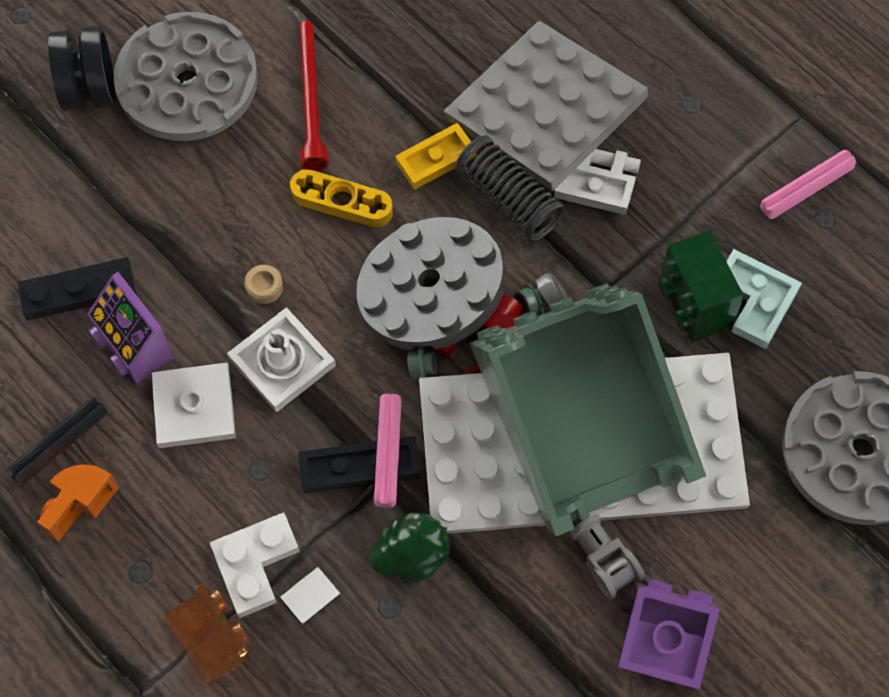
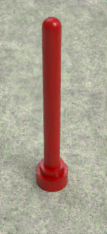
(313, 153)

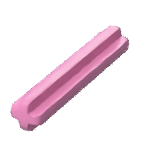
(808, 184)
(387, 451)

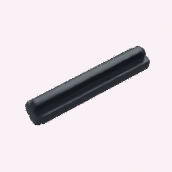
(57, 441)

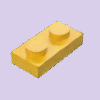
(433, 156)

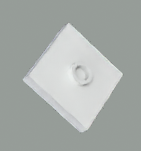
(193, 405)

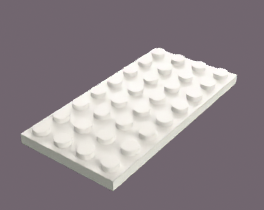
(482, 487)

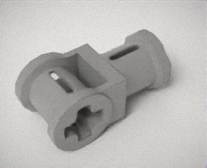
(608, 560)

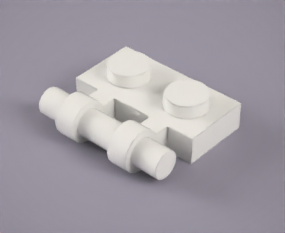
(601, 187)

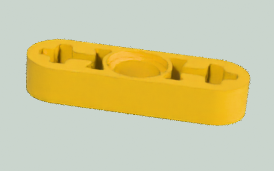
(369, 196)

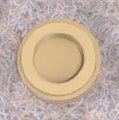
(263, 284)

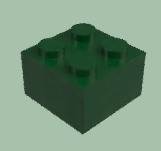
(700, 286)

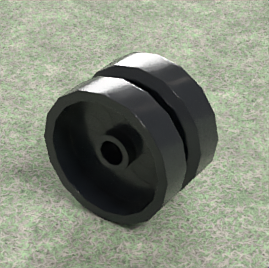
(81, 68)

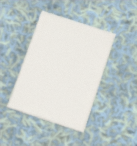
(310, 595)

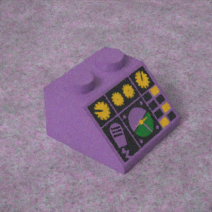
(128, 331)

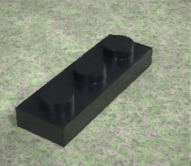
(70, 288)
(352, 465)

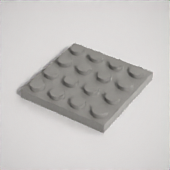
(547, 104)

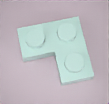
(767, 298)

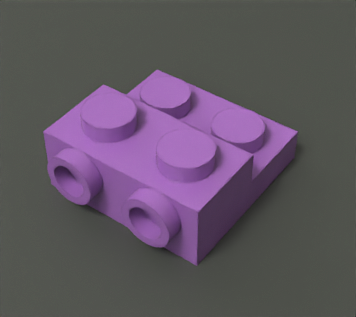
(670, 634)

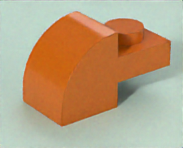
(78, 490)

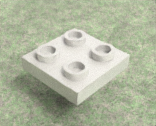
(281, 359)

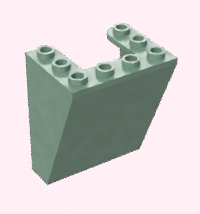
(588, 403)

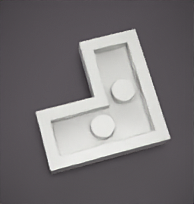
(244, 556)

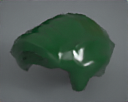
(411, 547)

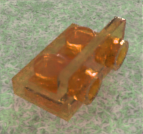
(207, 634)

